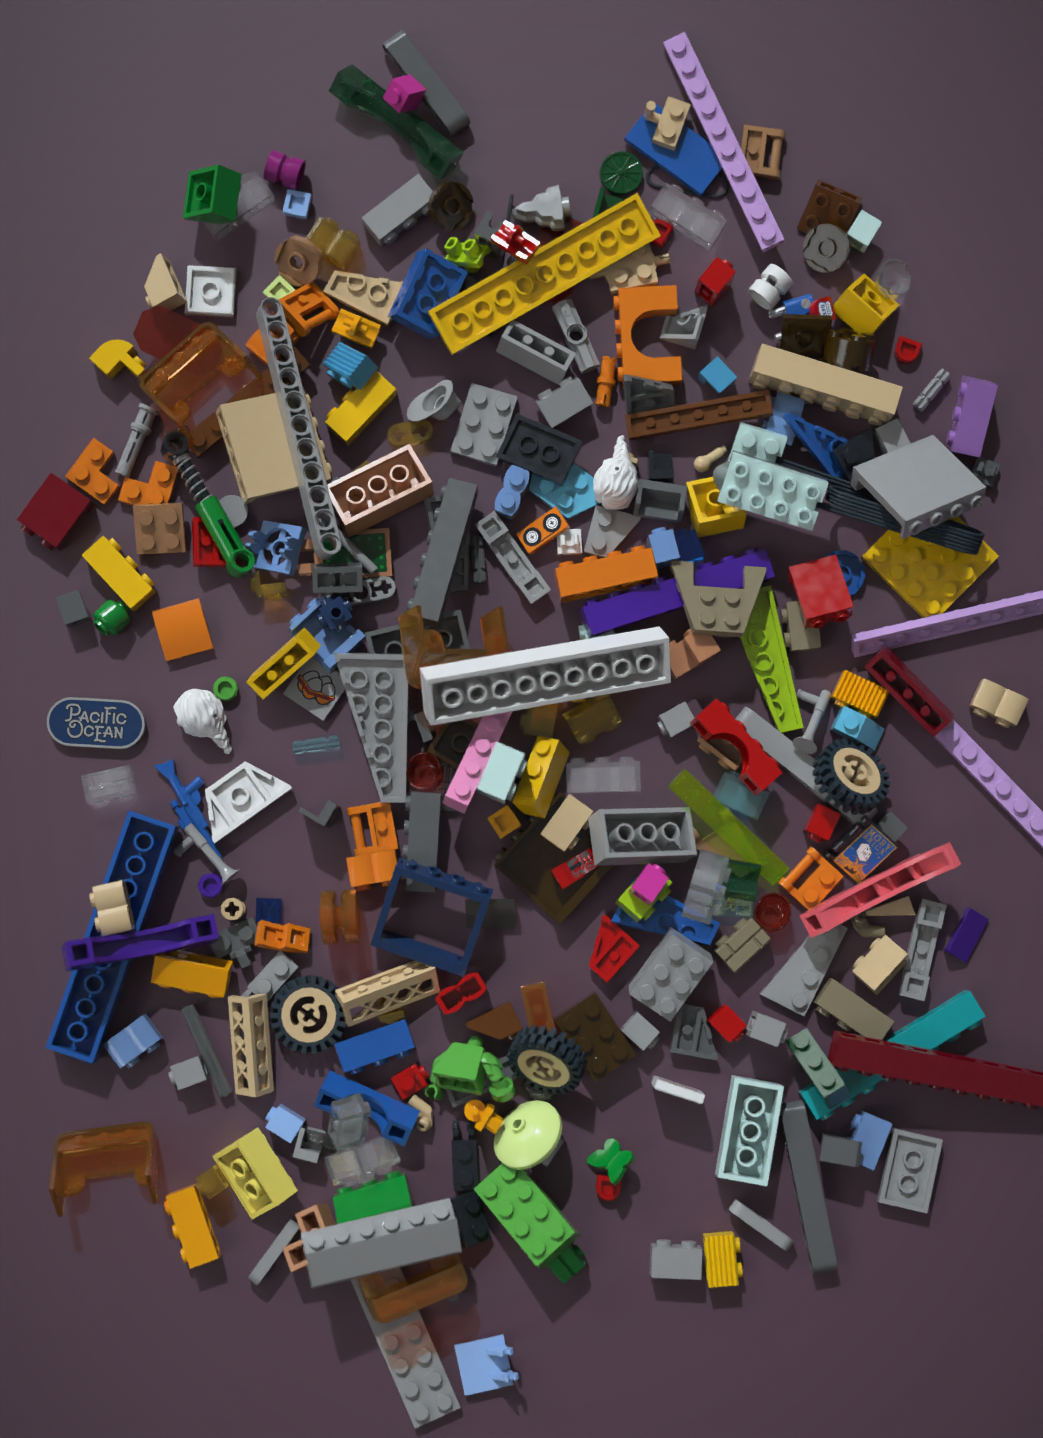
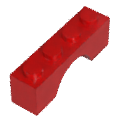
(757, 767)

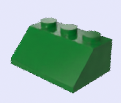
(373, 1198)

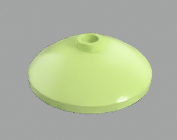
(528, 1135)

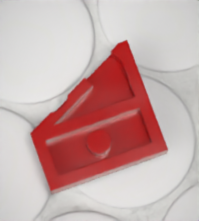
(204, 548)
(611, 949)

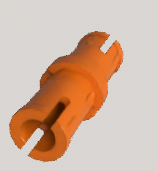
(605, 381)

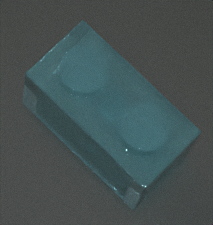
(738, 797)

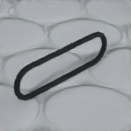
(688, 191)
(507, 219)

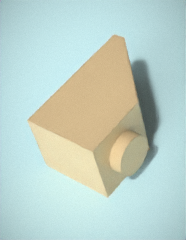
(163, 285)

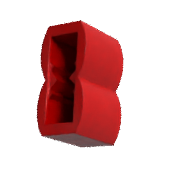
(467, 989)

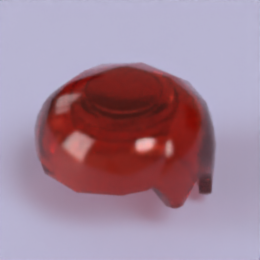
(425, 772)
(772, 912)

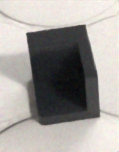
(660, 467)

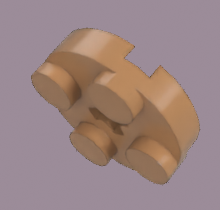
(309, 254)

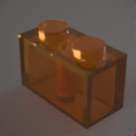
(537, 1005)

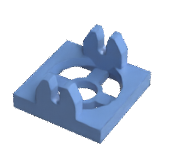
(290, 553)

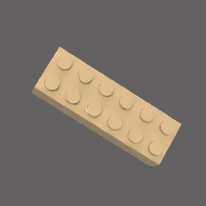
(825, 385)

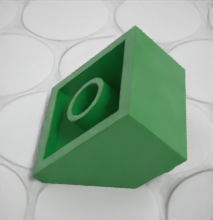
(212, 195)

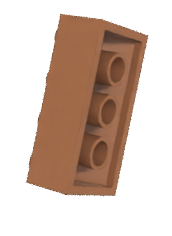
(379, 490)

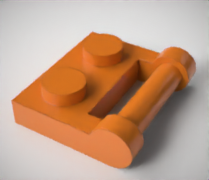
(305, 301)
(380, 825)
(816, 885)

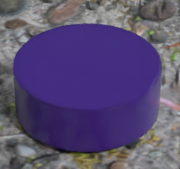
(210, 885)

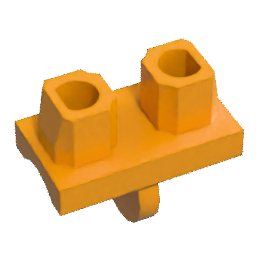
(356, 328)
(484, 1116)

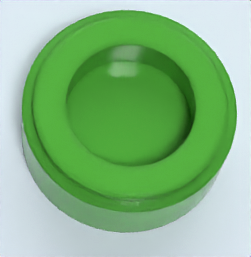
(225, 688)

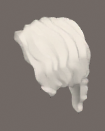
(616, 479)
(203, 716)

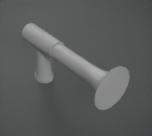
(805, 743)
(196, 837)

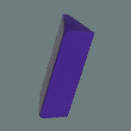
(966, 934)

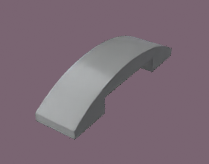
(512, 557)
(921, 949)

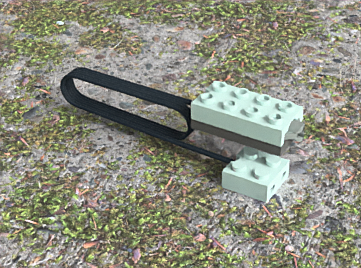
(793, 493)

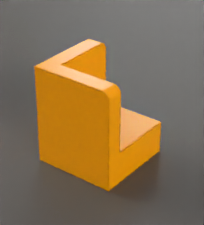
(504, 821)

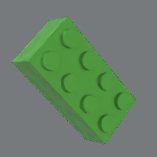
(527, 1214)

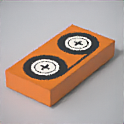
(543, 530)

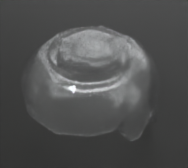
(893, 279)

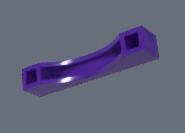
(122, 947)

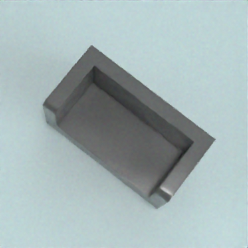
(660, 501)

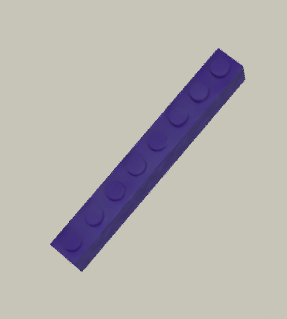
(663, 597)

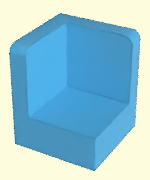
(717, 375)

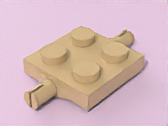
(633, 270)

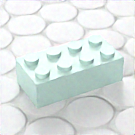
(501, 772)
(749, 1130)

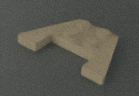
(717, 608)

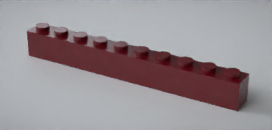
(936, 1068)

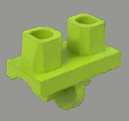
(466, 254)

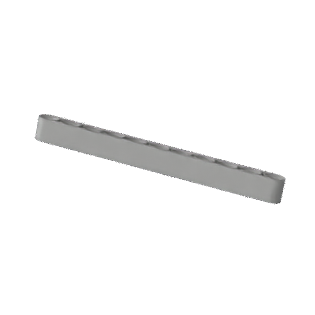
(301, 417)

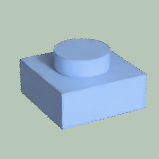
(297, 204)

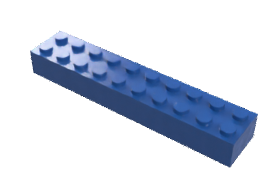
(96, 991)

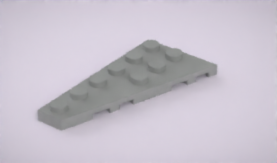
(379, 705)

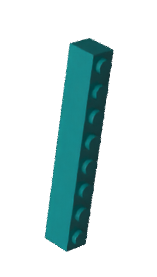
(927, 1032)

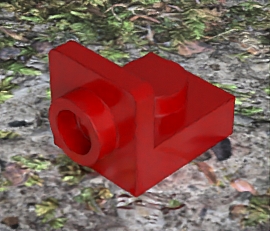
(410, 1080)

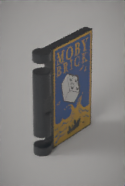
(861, 849)

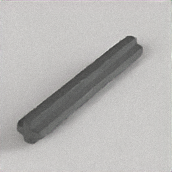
(207, 1051)

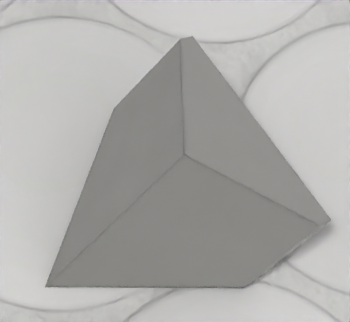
(684, 328)

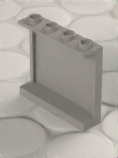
(920, 485)

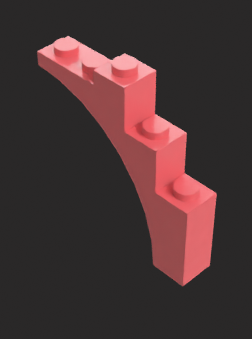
(879, 888)

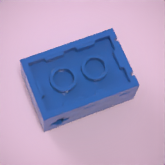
(426, 285)

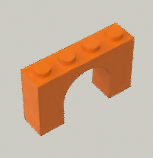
(632, 306)

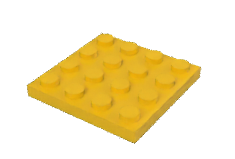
(925, 572)

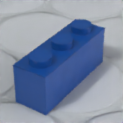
(375, 1046)

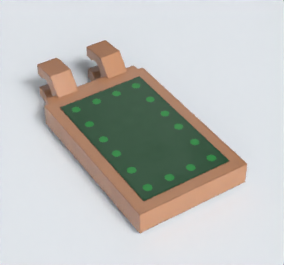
(372, 542)

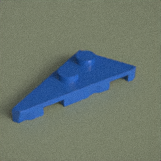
(817, 441)

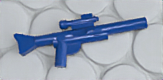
(189, 798)

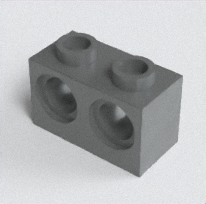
(337, 577)

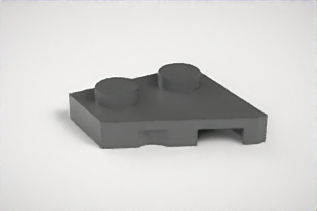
(691, 1033)

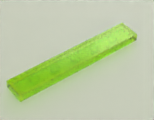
(728, 826)

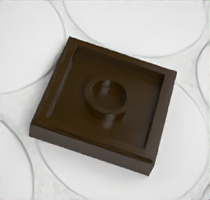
(805, 334)

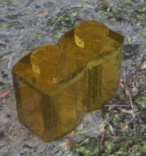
(336, 245)

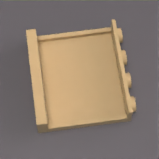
(260, 446)

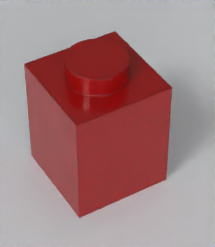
(821, 823)
(727, 1023)

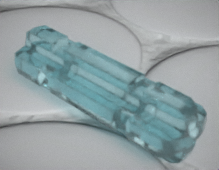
(316, 744)

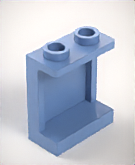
(331, 641)

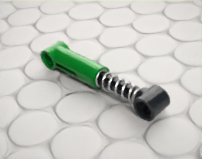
(208, 507)

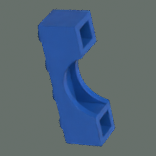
(392, 1116)

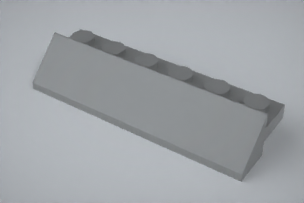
(381, 1243)

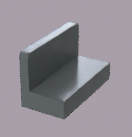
(326, 815)

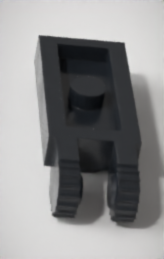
(464, 1158)

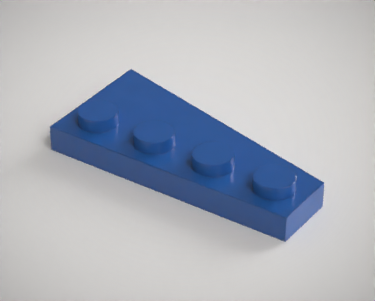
(668, 915)

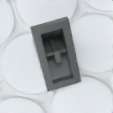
(840, 1150)

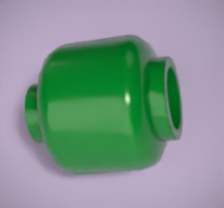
(111, 618)

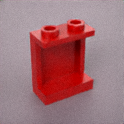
(821, 591)

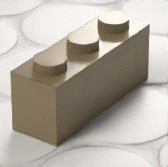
(851, 1011)

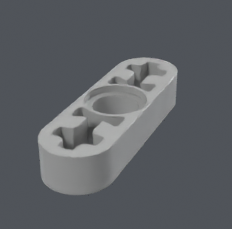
(377, 584)
(761, 1225)
(273, 1252)

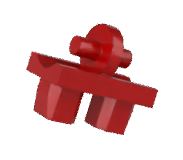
(516, 242)

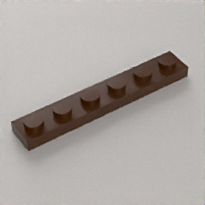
(699, 415)
(209, 432)

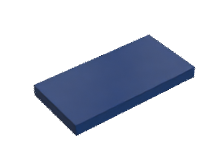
(690, 163)

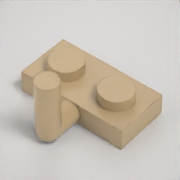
(669, 123)

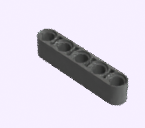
(437, 96)

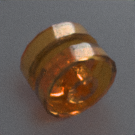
(337, 917)

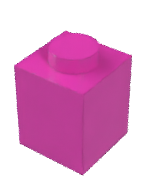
(404, 93)
(649, 883)

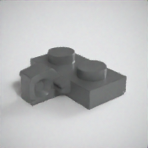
(237, 941)

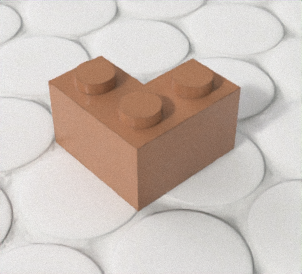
(691, 652)
(309, 1219)

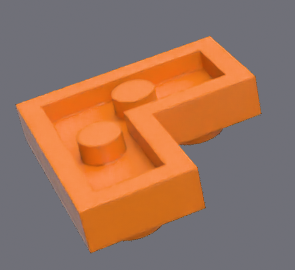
(87, 472)
(157, 491)

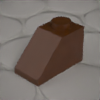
(497, 1022)

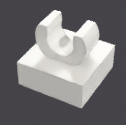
(569, 542)

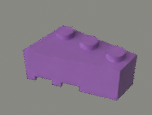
(971, 416)

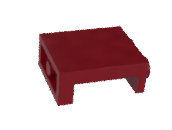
(54, 512)

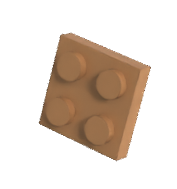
(159, 528)

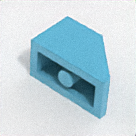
(857, 727)

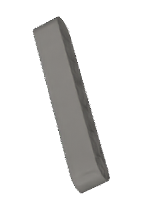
(789, 758)

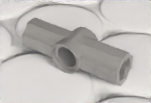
(569, 323)

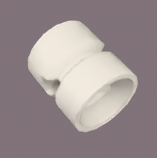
(773, 283)

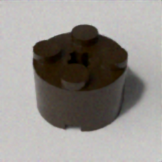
(849, 349)

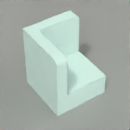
(863, 230)

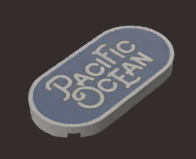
(96, 723)

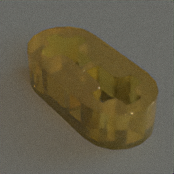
(412, 439)

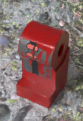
(574, 868)

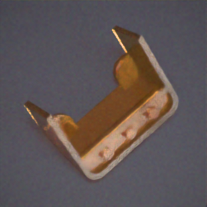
(190, 369)
(426, 647)
(100, 1154)
(414, 1293)

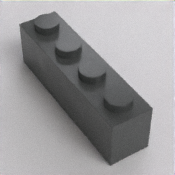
(422, 834)

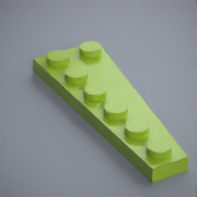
(769, 662)

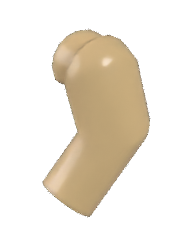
(425, 1117)

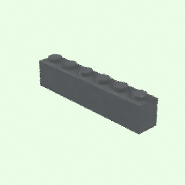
(444, 550)

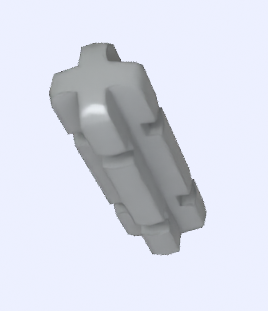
(931, 390)

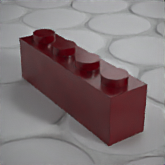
(909, 691)

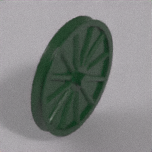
(621, 173)

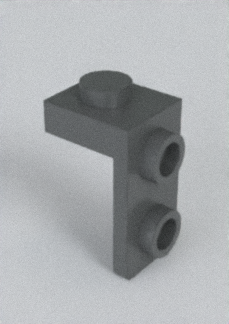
(424, 727)

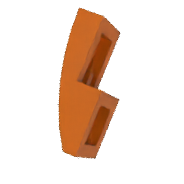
(282, 937)

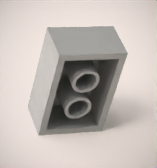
(670, 974)

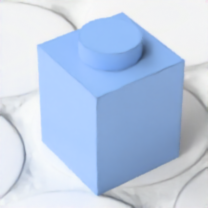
(284, 1122)

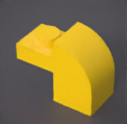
(115, 355)

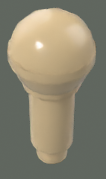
(703, 463)

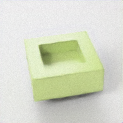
(278, 288)

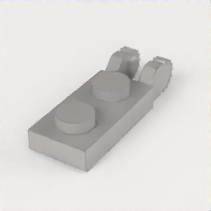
(272, 976)

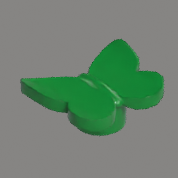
(612, 1160)

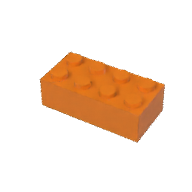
(605, 574)

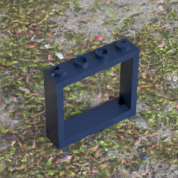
(421, 951)

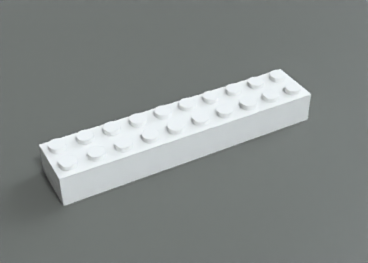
(545, 675)

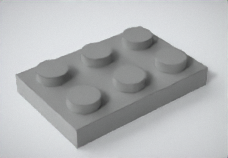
(483, 424)
(909, 1170)

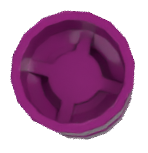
(288, 171)

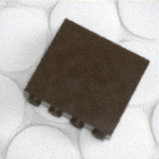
(532, 858)

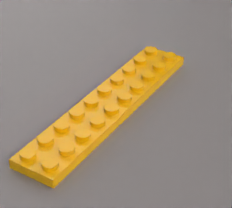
(549, 273)

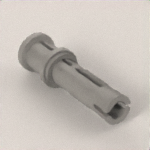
(124, 468)

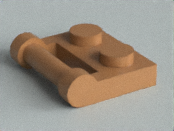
(753, 148)

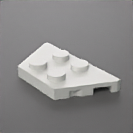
(241, 797)

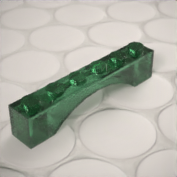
(364, 94)

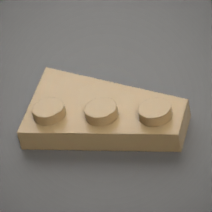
(364, 294)

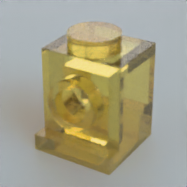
(211, 1182)

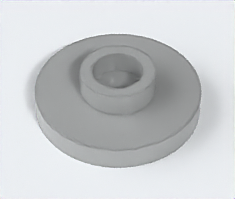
(235, 509)

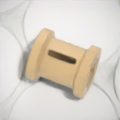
(228, 903)

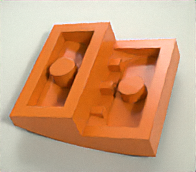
(182, 629)

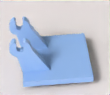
(485, 1364)

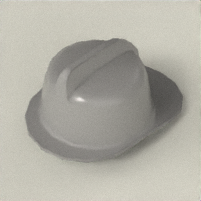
(436, 402)

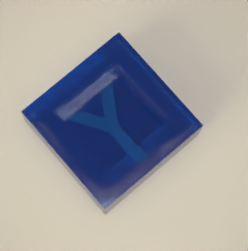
(268, 909)

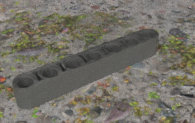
(807, 1187)

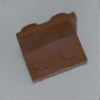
(827, 206)

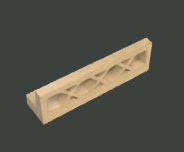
(387, 985)
(254, 1046)

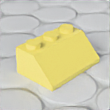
(255, 1173)

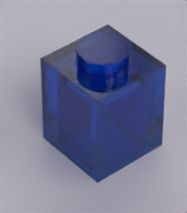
(688, 545)

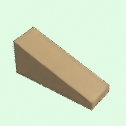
(896, 907)

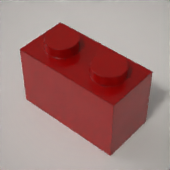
(715, 281)

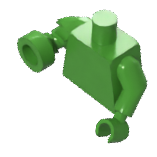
(465, 1070)

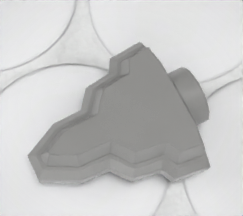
(545, 209)

